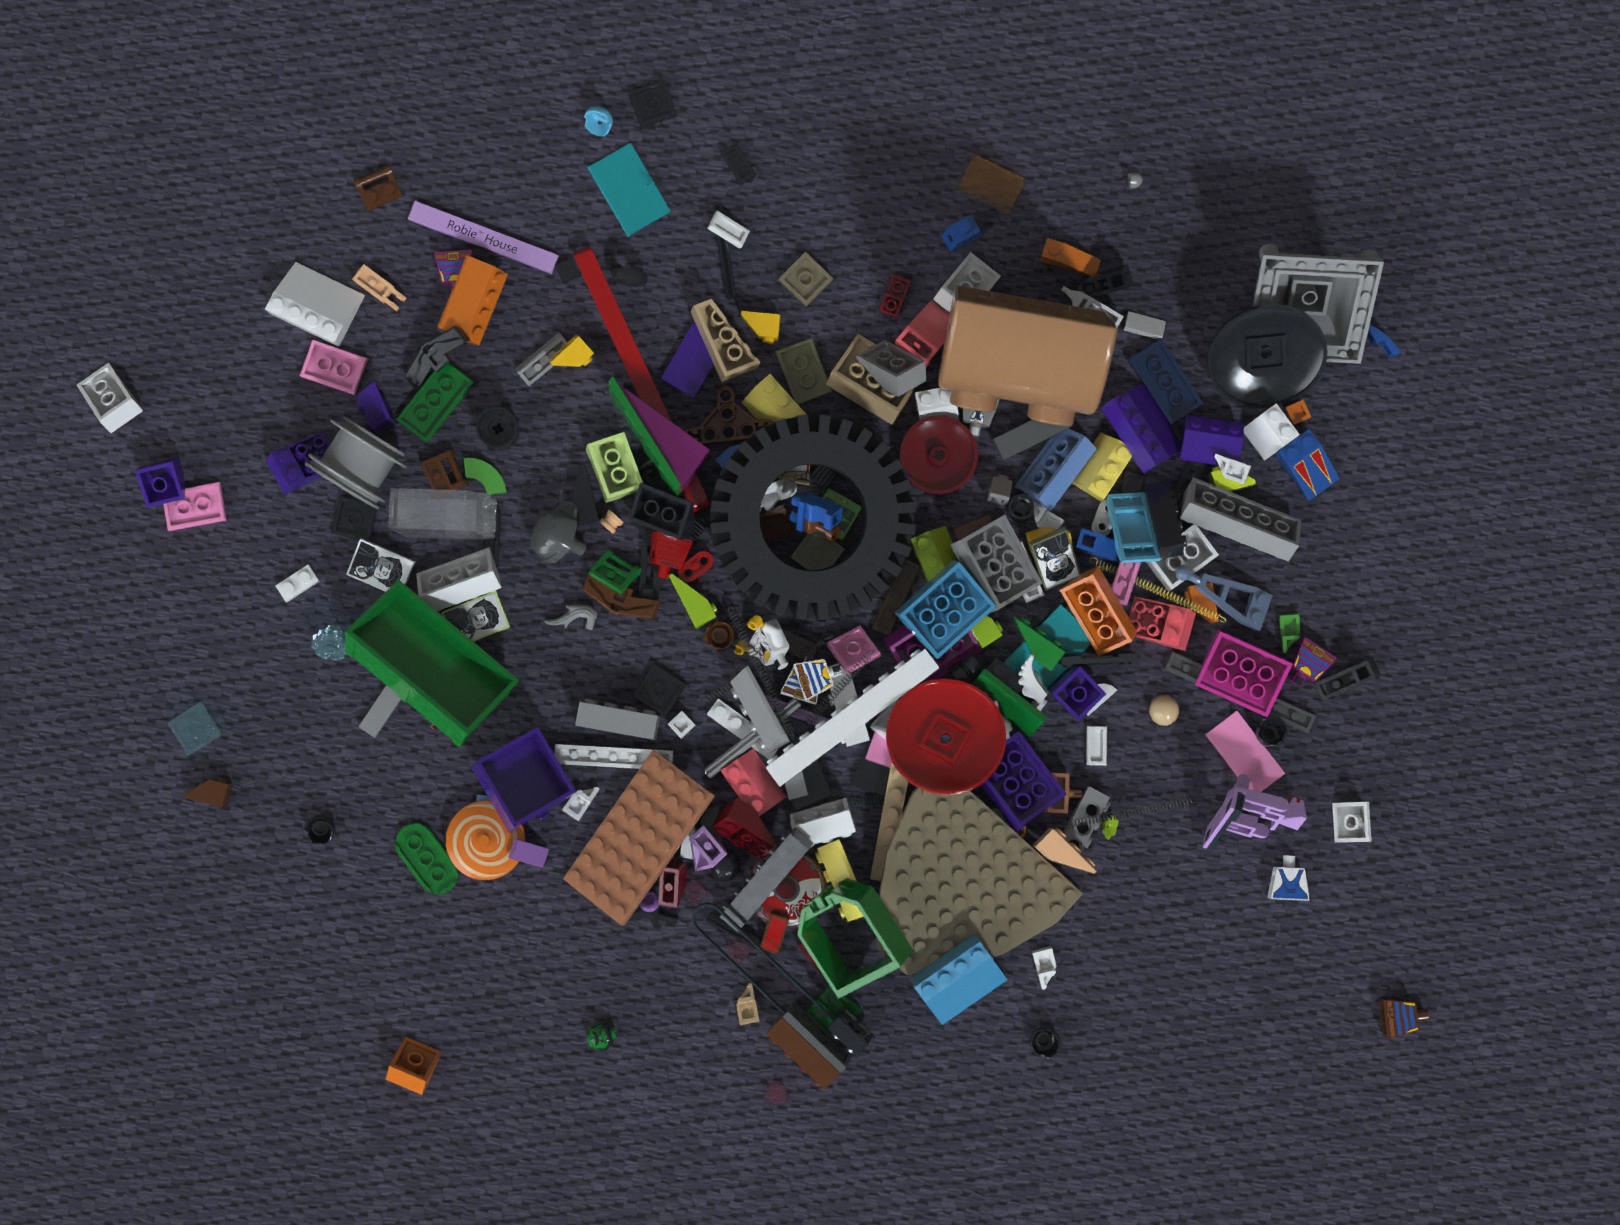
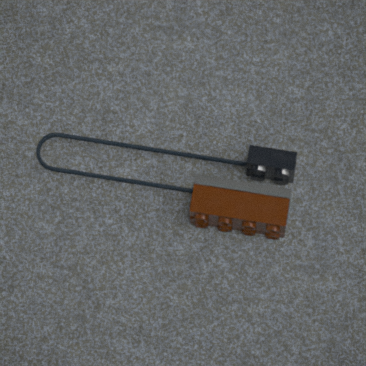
(799, 1033)

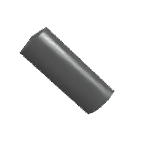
(1025, 437)

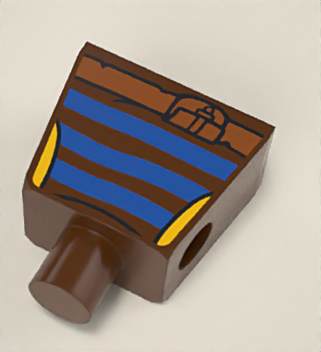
(1400, 1017)

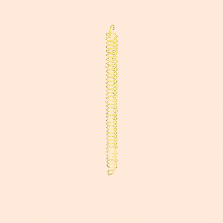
(1174, 596)

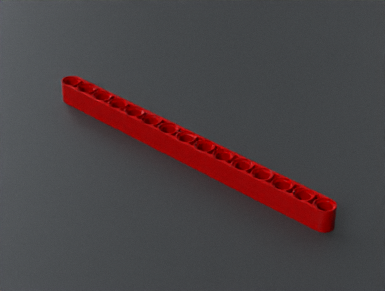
(628, 351)

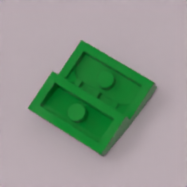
(833, 1006)

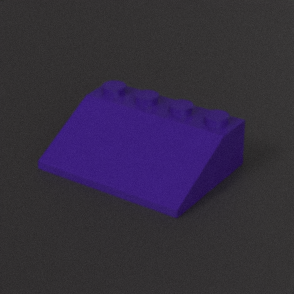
(1142, 427)
(1022, 784)

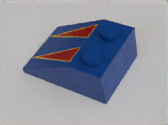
(1307, 465)

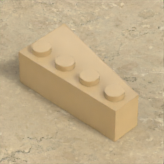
(723, 344)

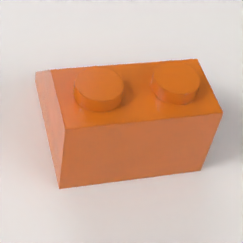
(413, 1065)

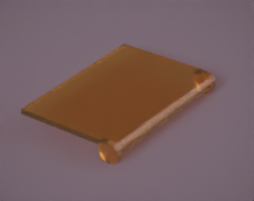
(991, 184)

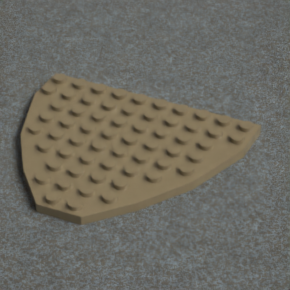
(965, 874)

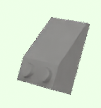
(893, 367)

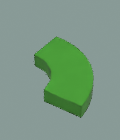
(485, 474)

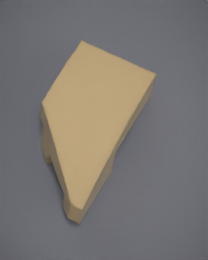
(747, 1007)

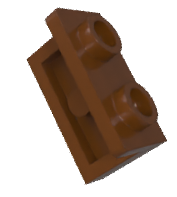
(774, 523)

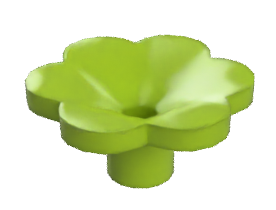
(1109, 827)

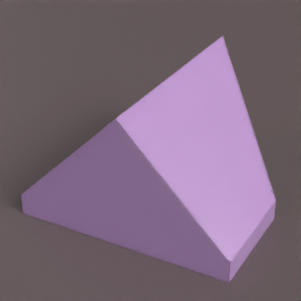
(706, 849)

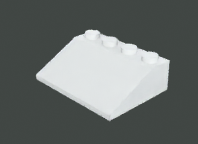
(315, 303)

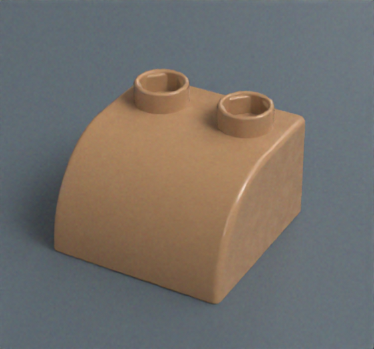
(1025, 354)

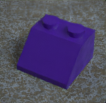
(376, 408)
(161, 482)
(1076, 692)

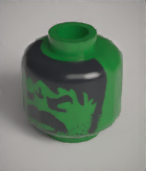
(601, 1036)

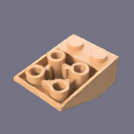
(1055, 848)

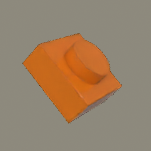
(1297, 412)

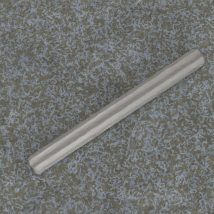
(746, 742)

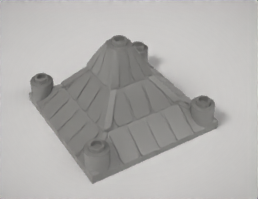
(1329, 289)

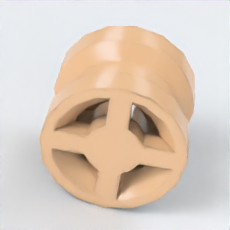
(611, 522)

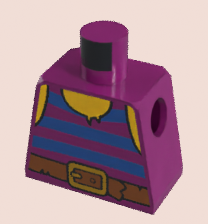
(450, 264)
(1310, 662)

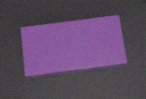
(528, 853)

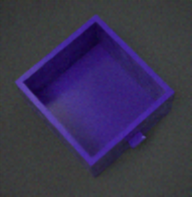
(523, 779)

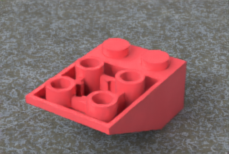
(925, 333)
(1162, 622)

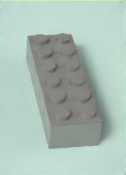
(1240, 519)

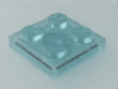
(195, 728)

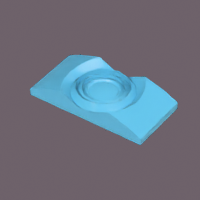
(1132, 527)

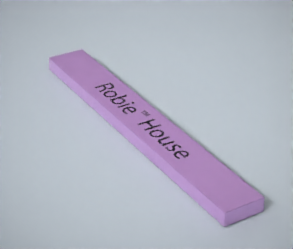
(483, 237)

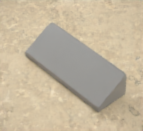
(537, 363)

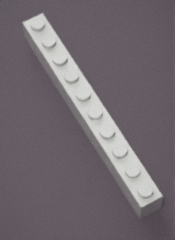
(852, 717)

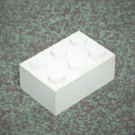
(1195, 556)
(824, 821)

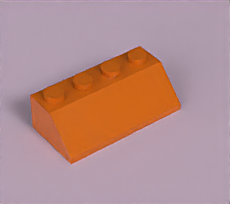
(473, 298)
(1098, 611)

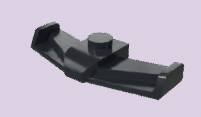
(434, 355)

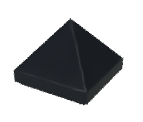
(648, 468)

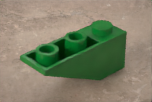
(1045, 651)

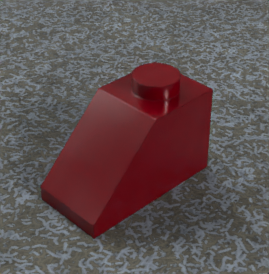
(672, 883)

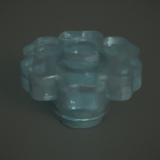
(329, 643)

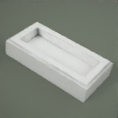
(728, 229)
(1096, 745)

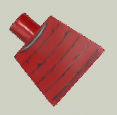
(668, 553)

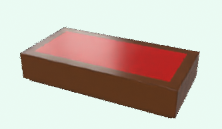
(774, 932)

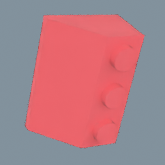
(753, 782)

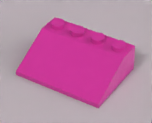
(1243, 673)

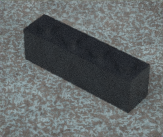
(1164, 519)

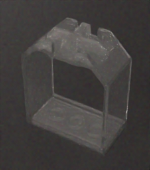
(442, 514)

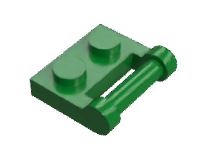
(613, 576)

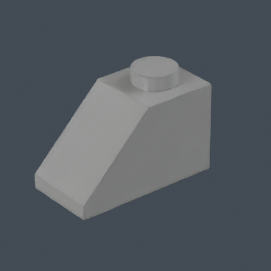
(1000, 490)

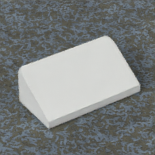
(1144, 325)

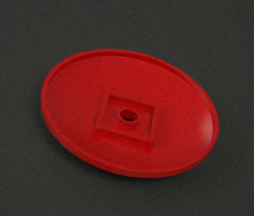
(951, 710)

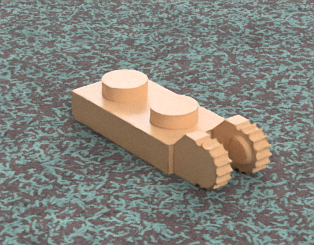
(377, 286)

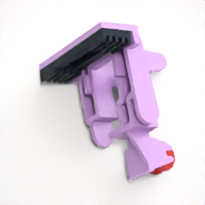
(1271, 807)

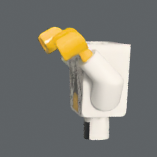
(767, 642)

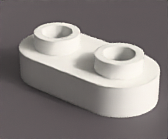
(1101, 517)

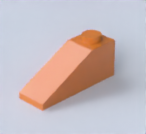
(1069, 258)

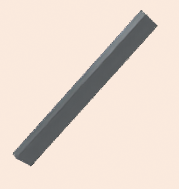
(1287, 712)

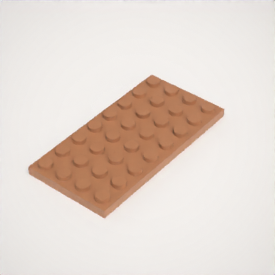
(638, 837)

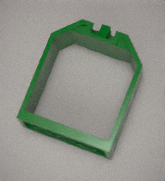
(878, 918)

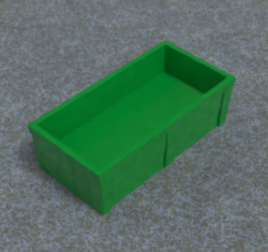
(429, 662)

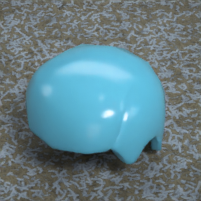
(596, 114)

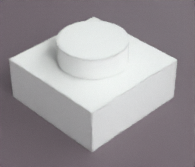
(681, 724)

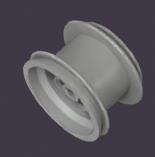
(357, 462)

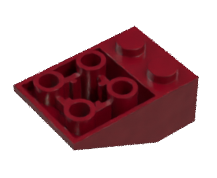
(744, 827)

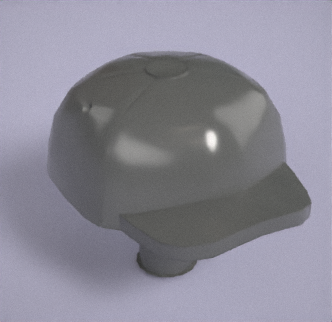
(555, 534)

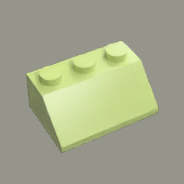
(614, 467)

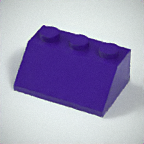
(1207, 436)

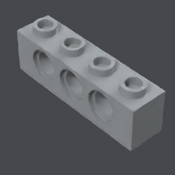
(1101, 804)

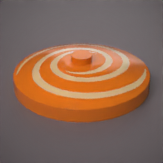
(480, 842)

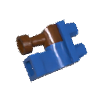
(816, 515)

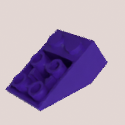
(289, 462)

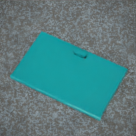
(624, 186)
(1063, 628)

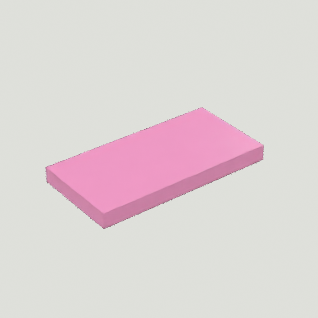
(1244, 752)

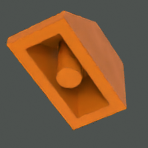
(1195, 596)

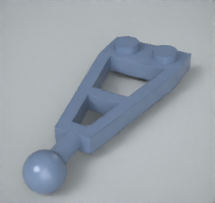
(1255, 608)

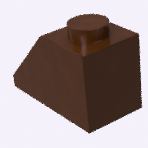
(211, 792)

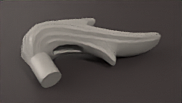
(574, 612)

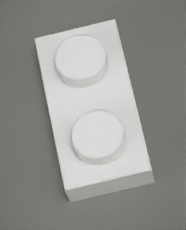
(297, 583)

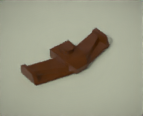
(618, 603)

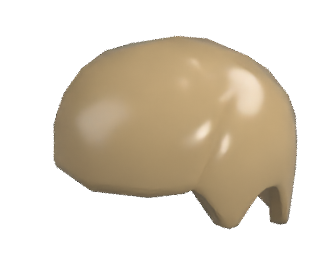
(1164, 710)

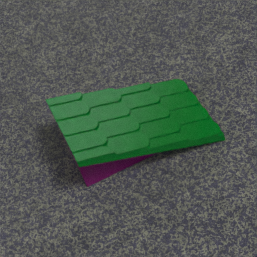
(668, 446)

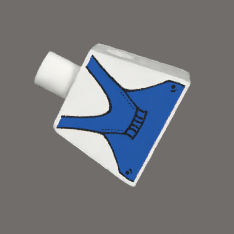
(1288, 881)

